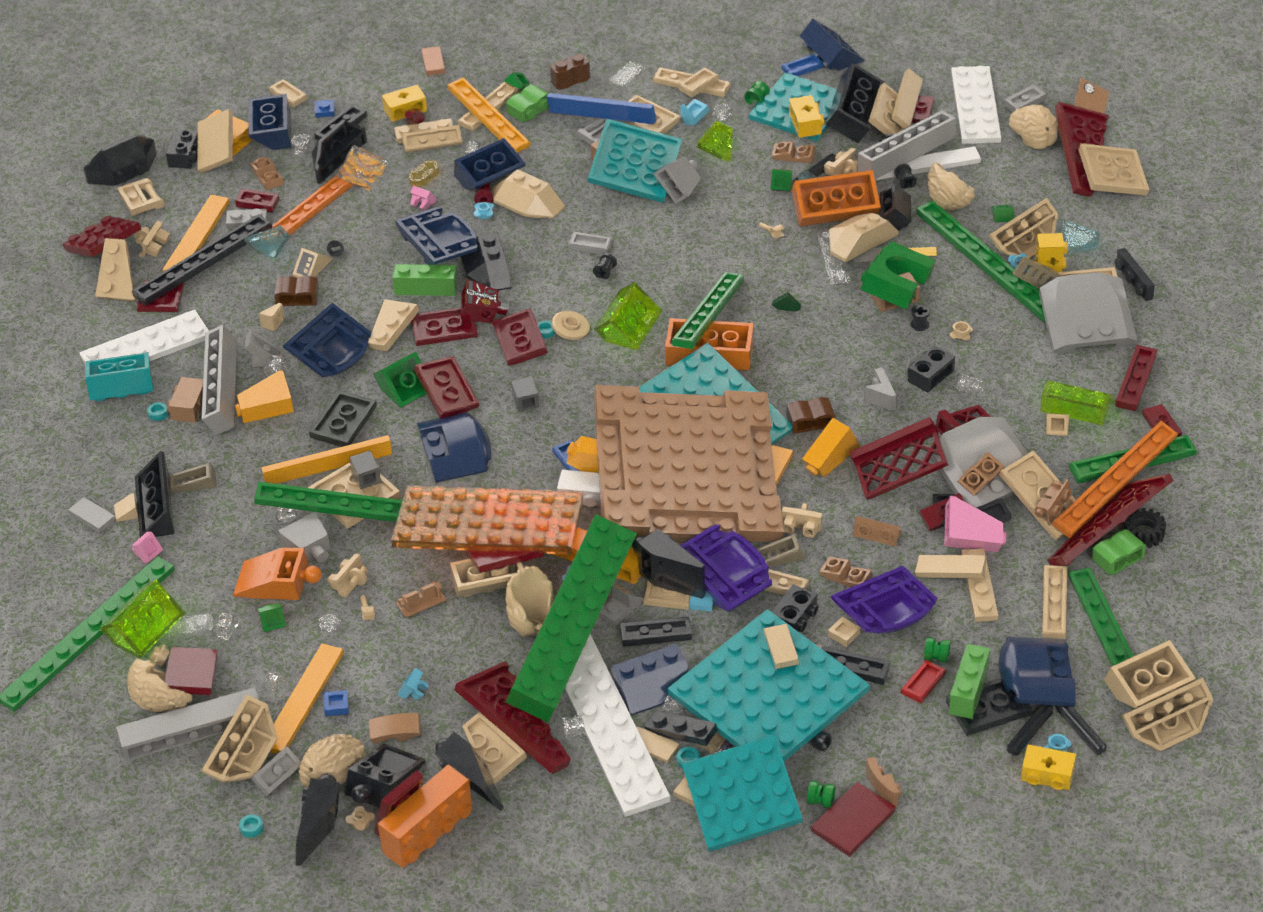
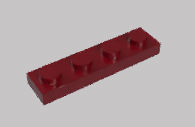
(1136, 378)

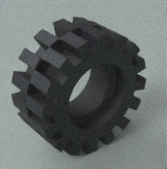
(1149, 519)

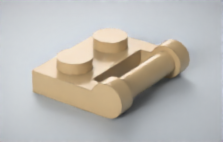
(135, 199)

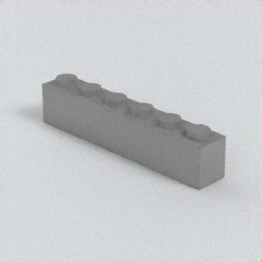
(907, 144)
(219, 380)
(179, 726)

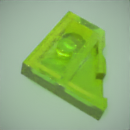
(717, 141)

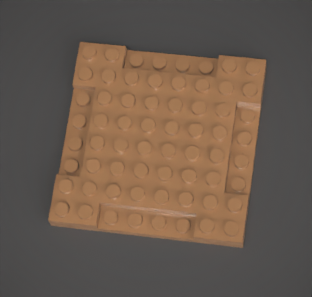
(687, 463)

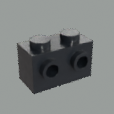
(182, 149)
(896, 206)

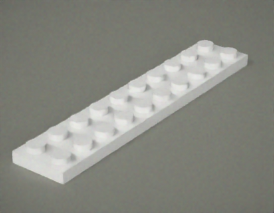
(614, 735)

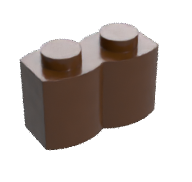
(570, 71)
(296, 291)
(809, 414)

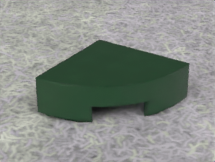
(786, 302)

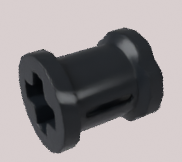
(904, 174)
(606, 263)
(920, 315)

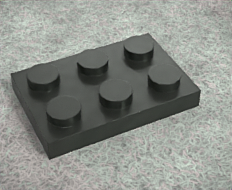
(342, 419)

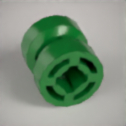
(756, 92)
(937, 650)
(820, 794)

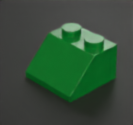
(400, 380)

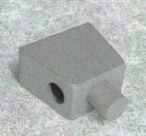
(679, 178)
(307, 534)

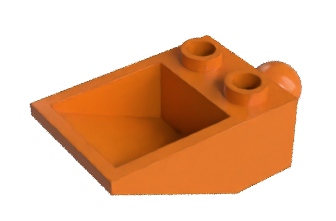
(276, 575)

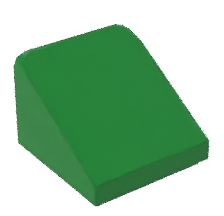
(517, 80)
(1003, 213)

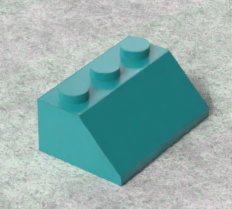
(118, 376)

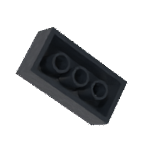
(854, 103)

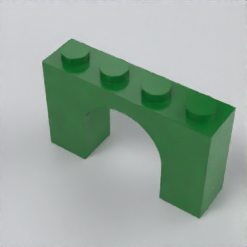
(883, 274)

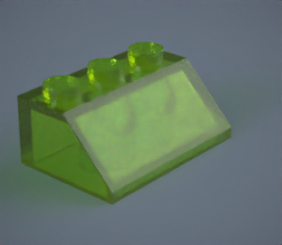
(628, 317)
(1076, 402)
(143, 619)

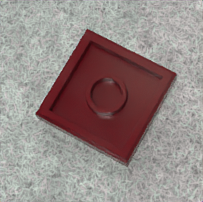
(167, 303)

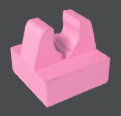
(422, 195)
(147, 547)

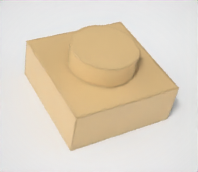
(844, 631)

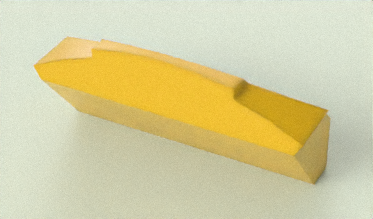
(927, 251)

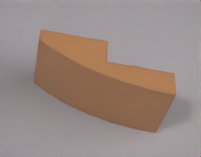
(788, 152)
(266, 173)
(981, 474)
(842, 572)
(401, 726)
(882, 783)

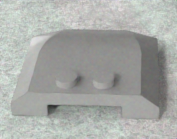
(1086, 312)
(968, 444)

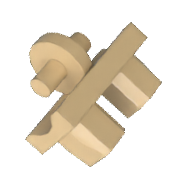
(844, 163)
(148, 239)
(801, 518)
(351, 573)

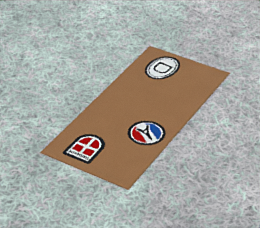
(1091, 96)

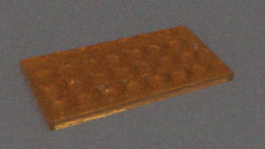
(488, 519)

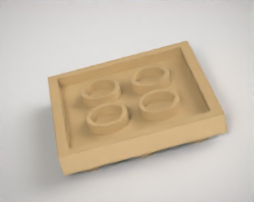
(1113, 169)
(344, 481)

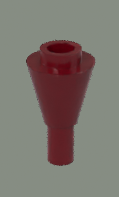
(414, 116)
(484, 194)

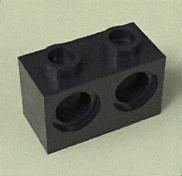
(931, 368)
(797, 607)

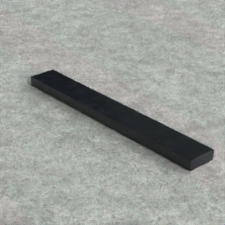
(199, 260)

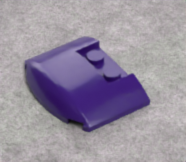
(732, 566)
(886, 602)

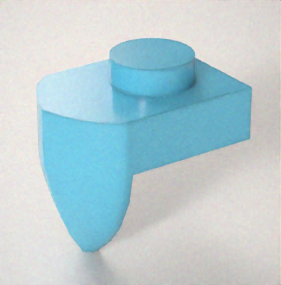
(693, 112)

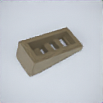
(1049, 273)
(206, 479)
(782, 544)

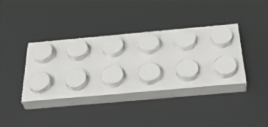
(975, 105)
(157, 339)

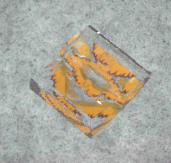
(363, 168)

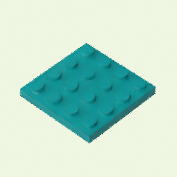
(775, 106)
(630, 157)
(742, 793)

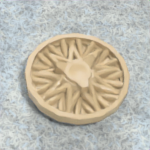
(570, 325)

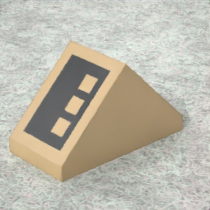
(310, 263)

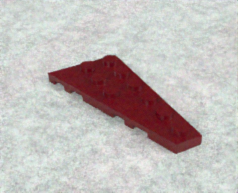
(1077, 128)
(1112, 514)
(488, 695)

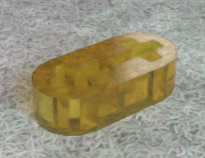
(424, 173)

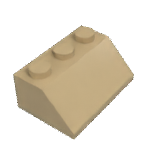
(469, 581)
(1149, 675)

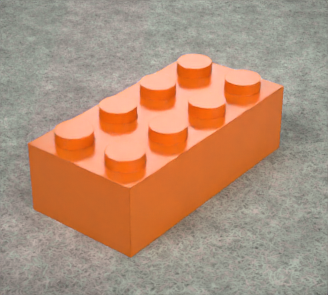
(835, 197)
(730, 339)
(425, 816)

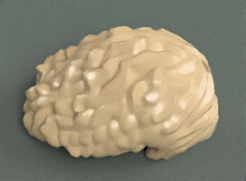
(1035, 126)
(948, 189)
(528, 600)
(150, 690)
(331, 756)

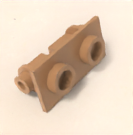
(1058, 495)
(876, 531)
(419, 601)

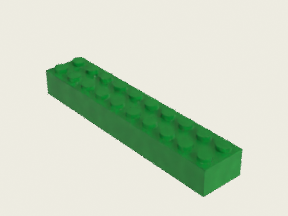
(571, 618)

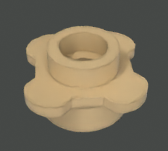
(961, 331)
(159, 655)
(360, 823)

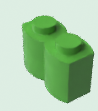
(527, 103)
(1118, 552)

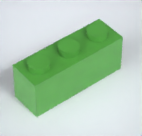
(425, 280)
(969, 681)

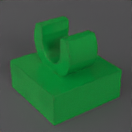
(781, 179)
(271, 617)

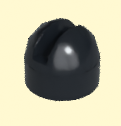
(332, 244)
(819, 739)

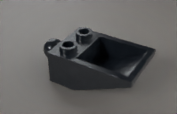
(669, 565)
(464, 758)
(380, 774)
(318, 815)

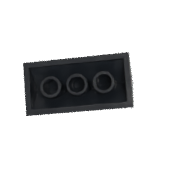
(154, 498)

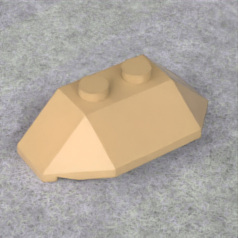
(527, 196)
(1021, 232)
(859, 235)
(1171, 716)
(243, 743)

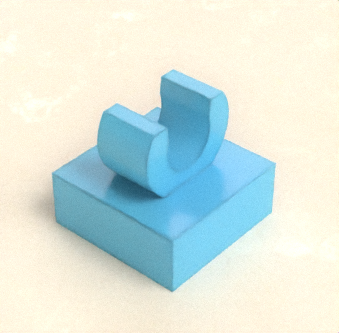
(412, 684)

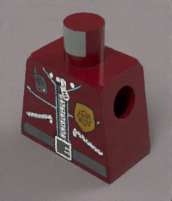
(480, 303)

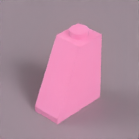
(971, 528)

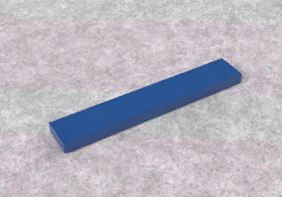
(602, 108)

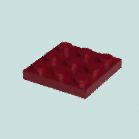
(92, 239)

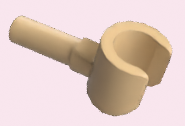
(774, 231)
(368, 612)

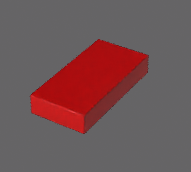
(923, 681)

